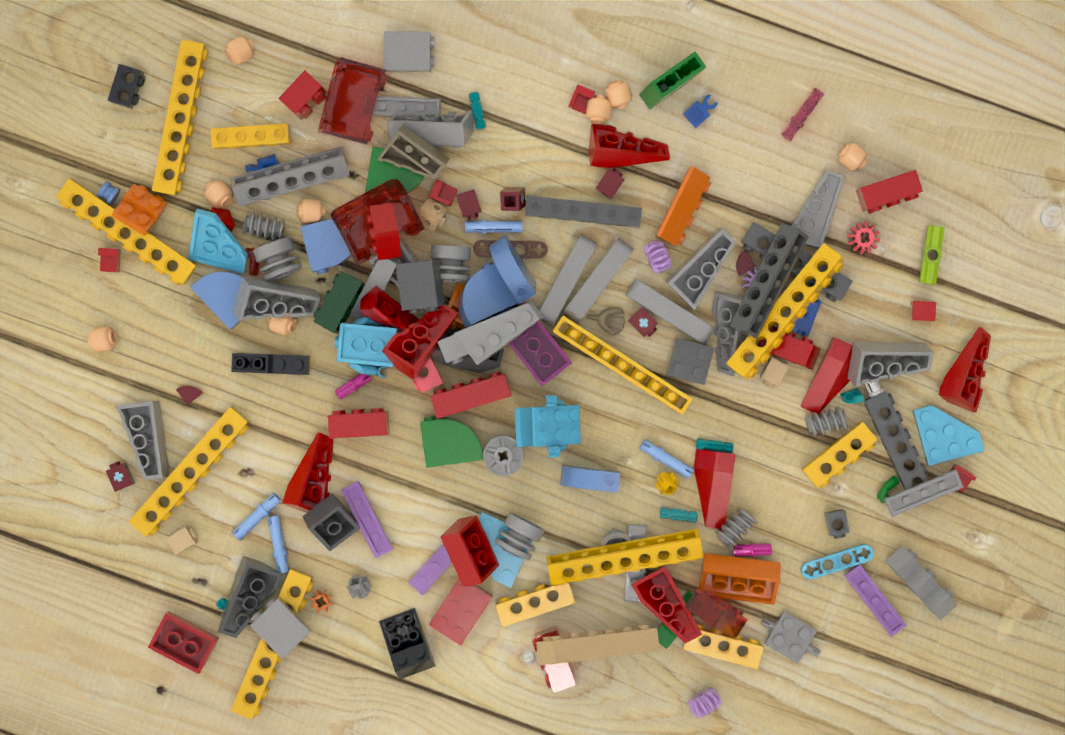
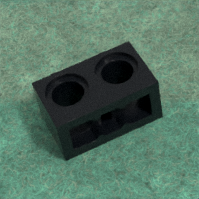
(120, 85)

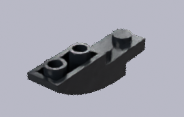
(270, 363)

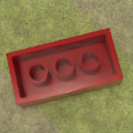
(471, 395)

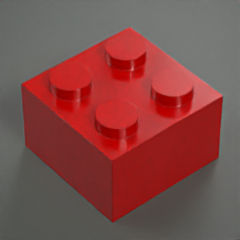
(384, 231)

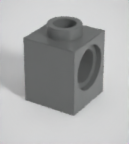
(830, 517)

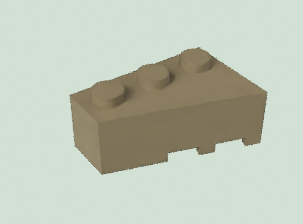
(414, 153)

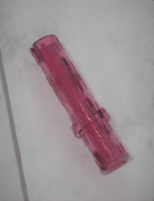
(798, 120)

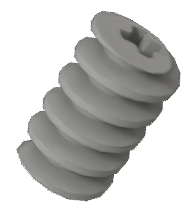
(265, 227)
(826, 421)
(735, 528)

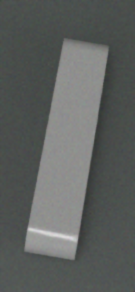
(567, 279)
(598, 280)
(670, 312)

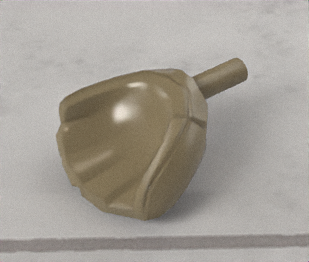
(610, 320)

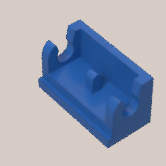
(804, 324)

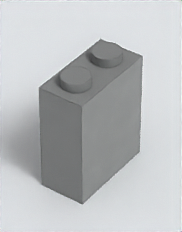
(408, 51)
(280, 627)

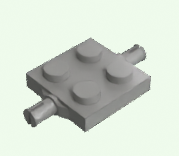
(790, 637)

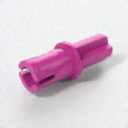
(352, 385)
(752, 550)

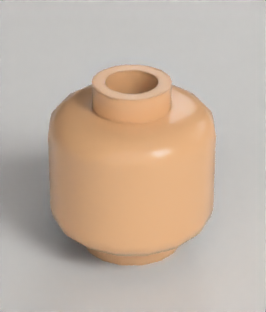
(239, 50)
(618, 94)
(598, 109)
(852, 156)
(219, 194)
(310, 211)
(283, 325)
(102, 339)

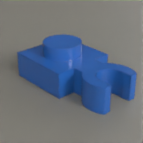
(698, 113)
(264, 162)

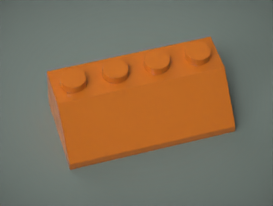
(682, 207)
(740, 578)

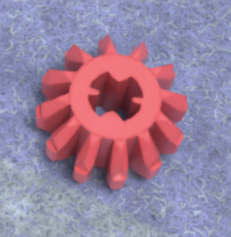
(870, 237)

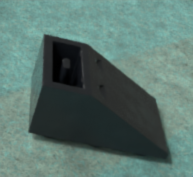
(407, 644)

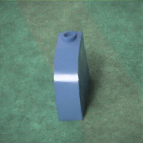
(324, 246)
(513, 269)
(219, 294)
(485, 296)
(590, 478)

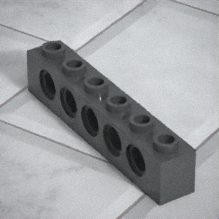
(583, 211)
(769, 281)
(840, 282)
(889, 442)

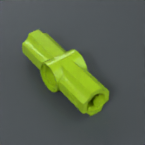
(933, 242)

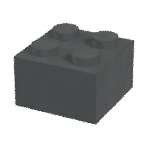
(690, 361)
(331, 522)

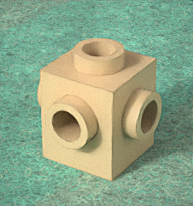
(432, 214)

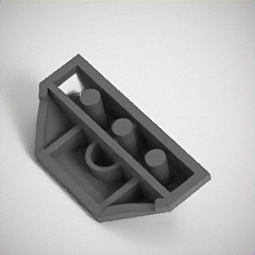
(468, 363)

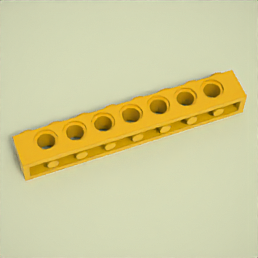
(186, 51)
(67, 199)
(786, 301)
(622, 365)
(141, 520)
(616, 552)
(241, 704)

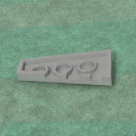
(819, 208)

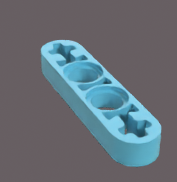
(836, 559)

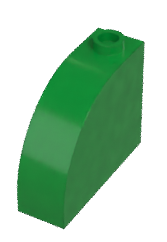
(672, 80)
(381, 172)
(449, 442)

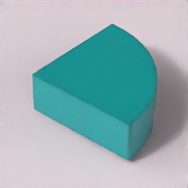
(852, 396)

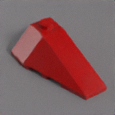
(615, 149)
(416, 344)
(714, 482)

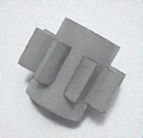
(359, 587)

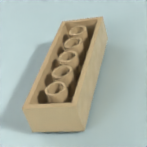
(597, 644)

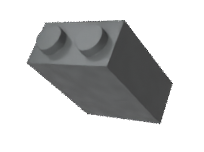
(420, 285)

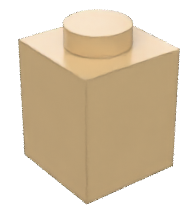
(773, 372)
(182, 539)

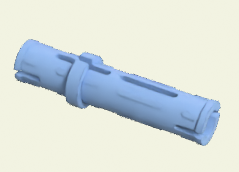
(493, 226)
(667, 459)
(253, 519)
(278, 544)

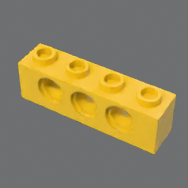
(250, 136)
(860, 432)
(508, 616)
(749, 659)

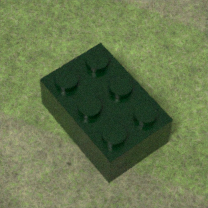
(338, 302)

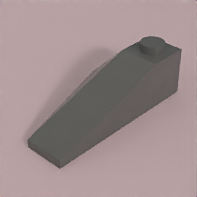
(249, 591)

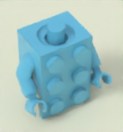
(364, 345)
(548, 426)

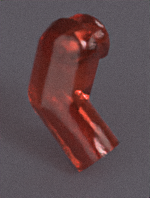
(254, 266)

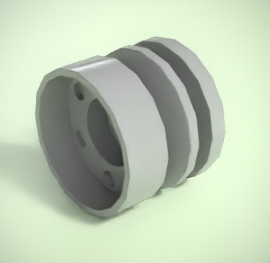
(277, 259)
(451, 262)
(500, 444)
(519, 536)

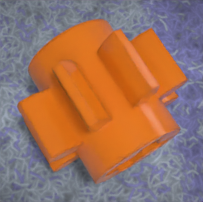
(326, 599)

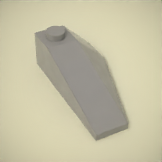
(728, 339)

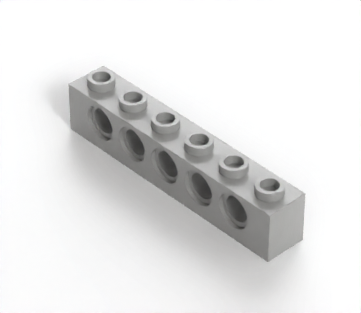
(281, 172)

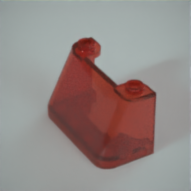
(351, 101)
(352, 217)

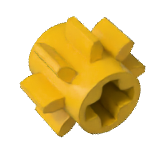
(667, 483)

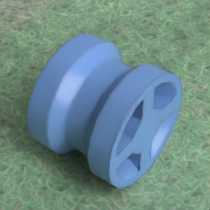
(108, 193)

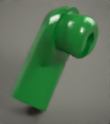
(886, 487)

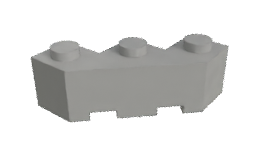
(921, 582)

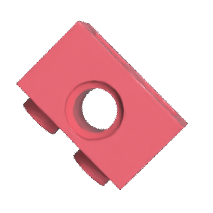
(431, 381)

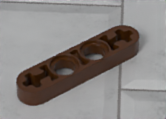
(534, 245)

